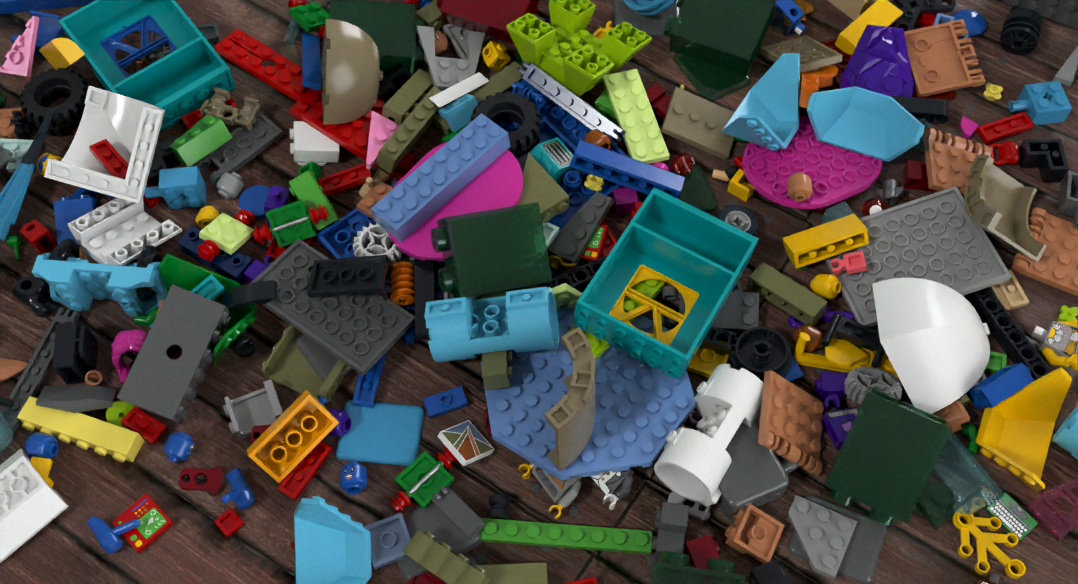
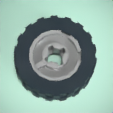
(740, 218)

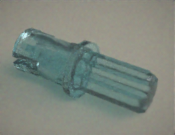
(292, 30)

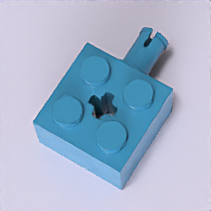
(1043, 103)
(180, 188)

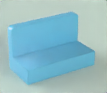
(459, 112)

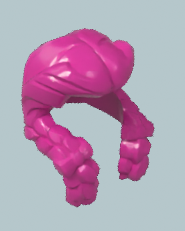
(126, 341)

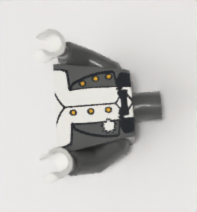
(614, 485)

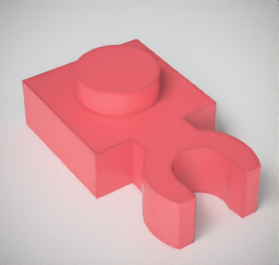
(852, 262)

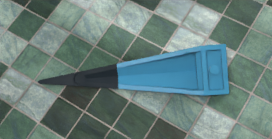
(14, 191)

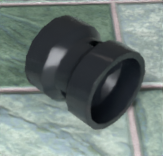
(499, 506)

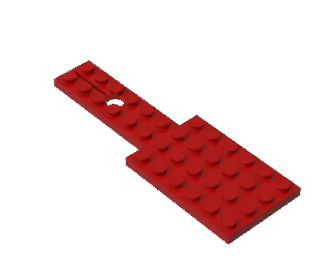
(287, 78)

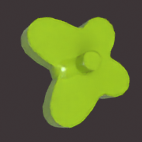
(1068, 314)

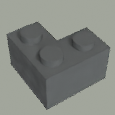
(671, 526)

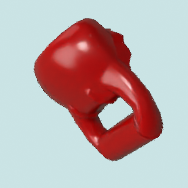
(1007, 151)

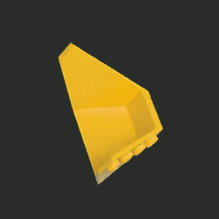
(1022, 426)

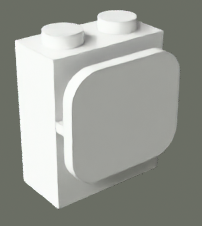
(311, 145)

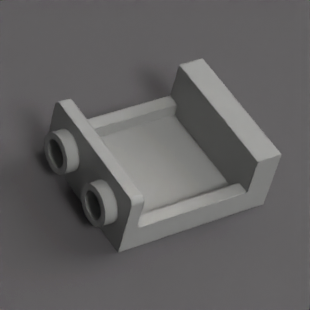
(253, 409)

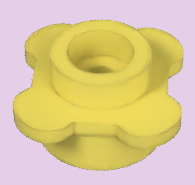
(992, 92)
(594, 182)

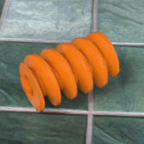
(402, 284)

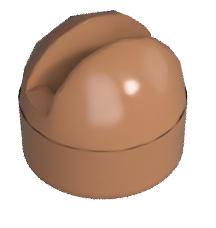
(93, 375)

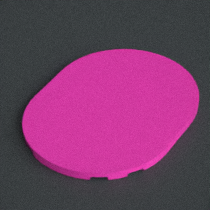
(833, 170)
(493, 188)

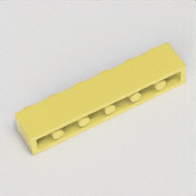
(82, 430)

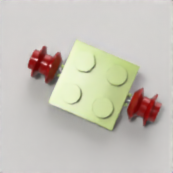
(225, 234)

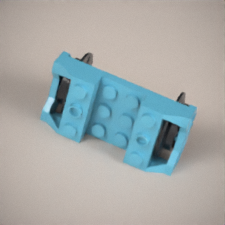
(78, 282)

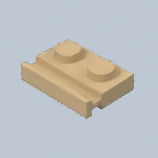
(1010, 293)

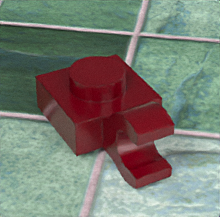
(403, 167)

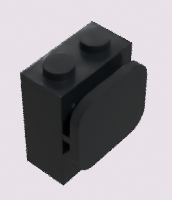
(74, 352)

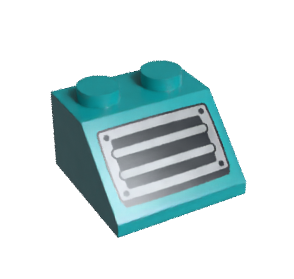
(553, 157)

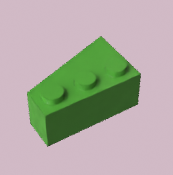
(200, 140)
(308, 189)

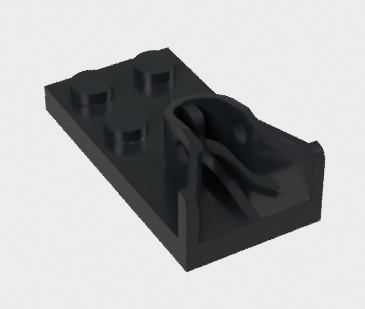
(349, 276)

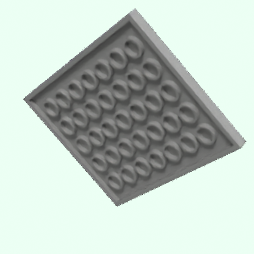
(924, 241)

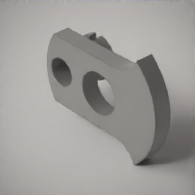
(695, 511)

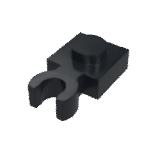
(23, 127)

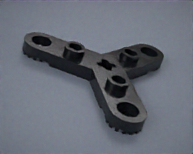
(922, 7)

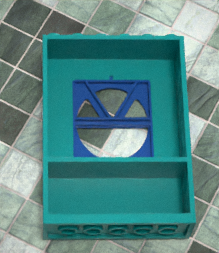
(173, 83)

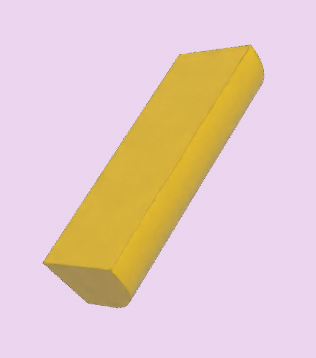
(880, 14)
(61, 52)
(825, 240)

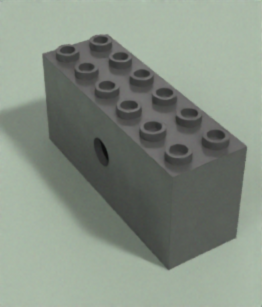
(185, 325)

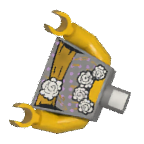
(1059, 343)

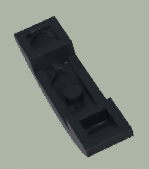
(244, 295)

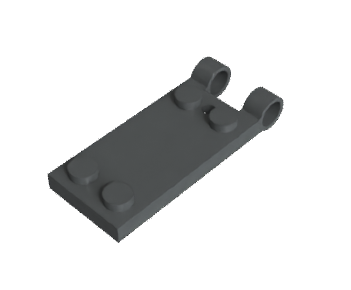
(241, 147)
(737, 314)

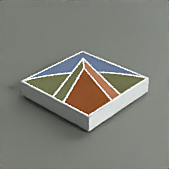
(465, 443)

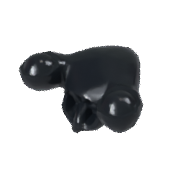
(29, 292)

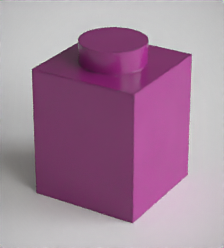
(624, 200)

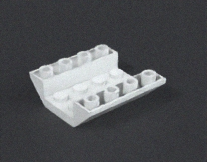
(119, 232)
(25, 503)

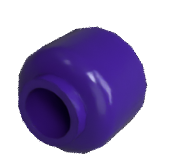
(344, 422)

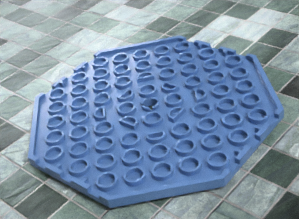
(632, 403)

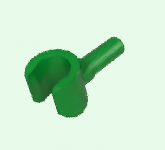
(15, 242)

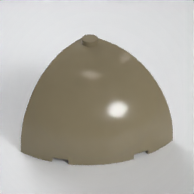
(348, 72)

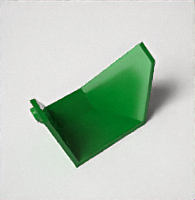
(188, 276)

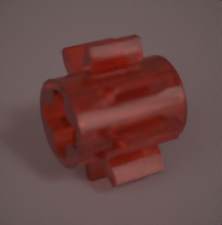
(683, 163)

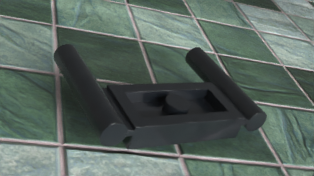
(856, 334)

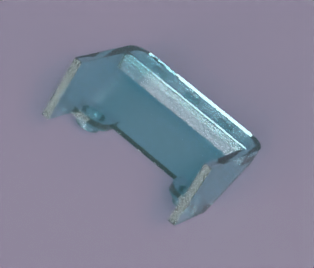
(966, 478)

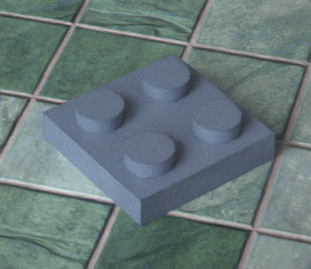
(388, 540)

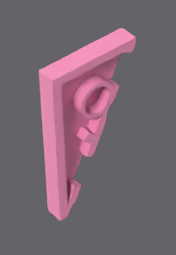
(21, 55)
(380, 131)

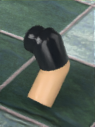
(725, 175)

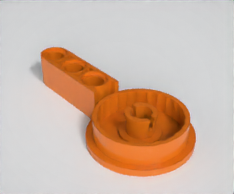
(812, 80)

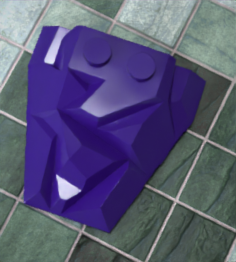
(880, 63)

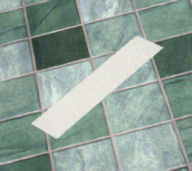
(459, 89)

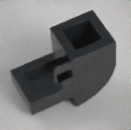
(393, 82)

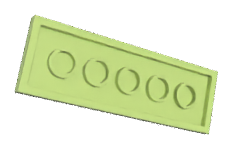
(636, 117)

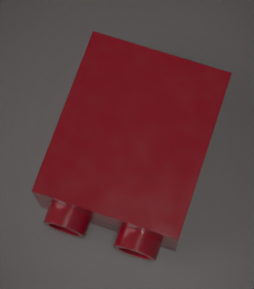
(486, 15)

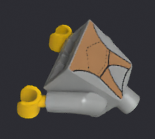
(560, 491)

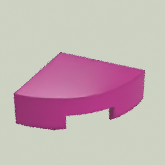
(968, 127)

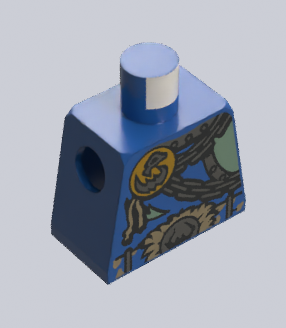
(787, 17)

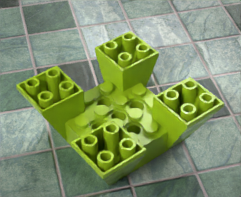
(569, 50)

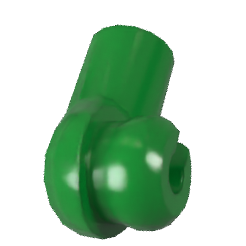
(148, 319)
(971, 431)

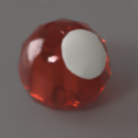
(872, 206)

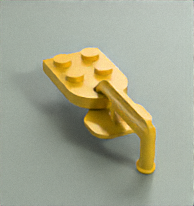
(839, 356)

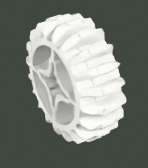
(378, 237)

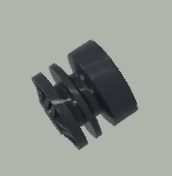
(1021, 31)

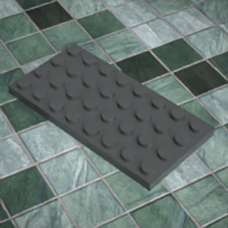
(348, 326)

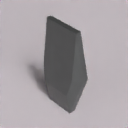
(76, 397)

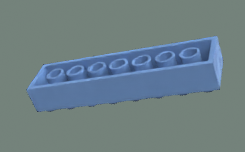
(440, 177)

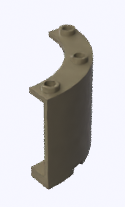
(1001, 207)
(575, 413)

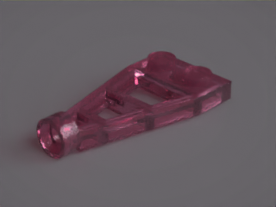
(1050, 516)

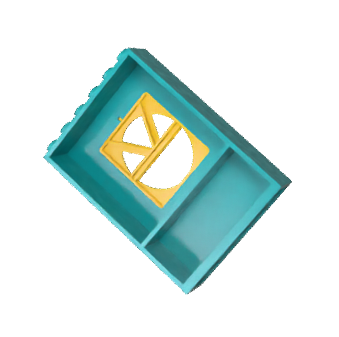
(671, 245)

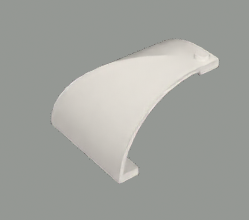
(129, 127)
(931, 339)

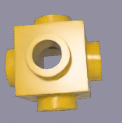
(495, 55)

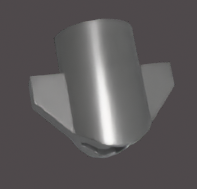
(890, 192)

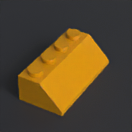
(292, 436)

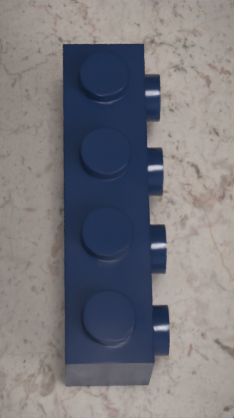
(227, 265)

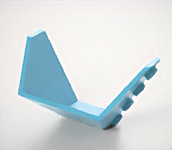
(771, 106)
(863, 122)
(329, 545)

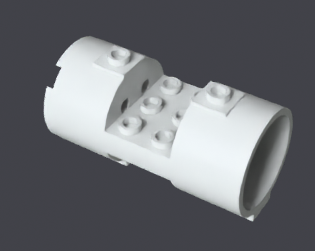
(696, 460)

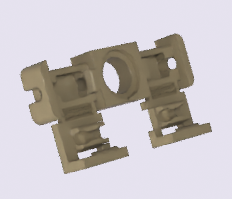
(218, 109)

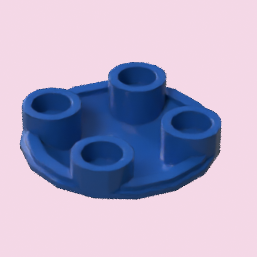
(974, 21)

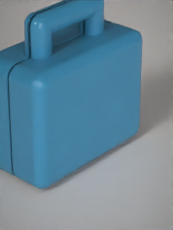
(382, 434)

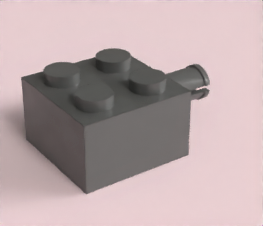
(1069, 197)

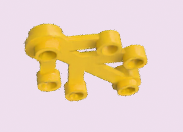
(986, 541)

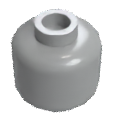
(229, 185)

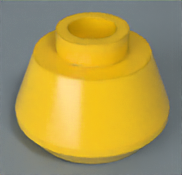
(206, 216)

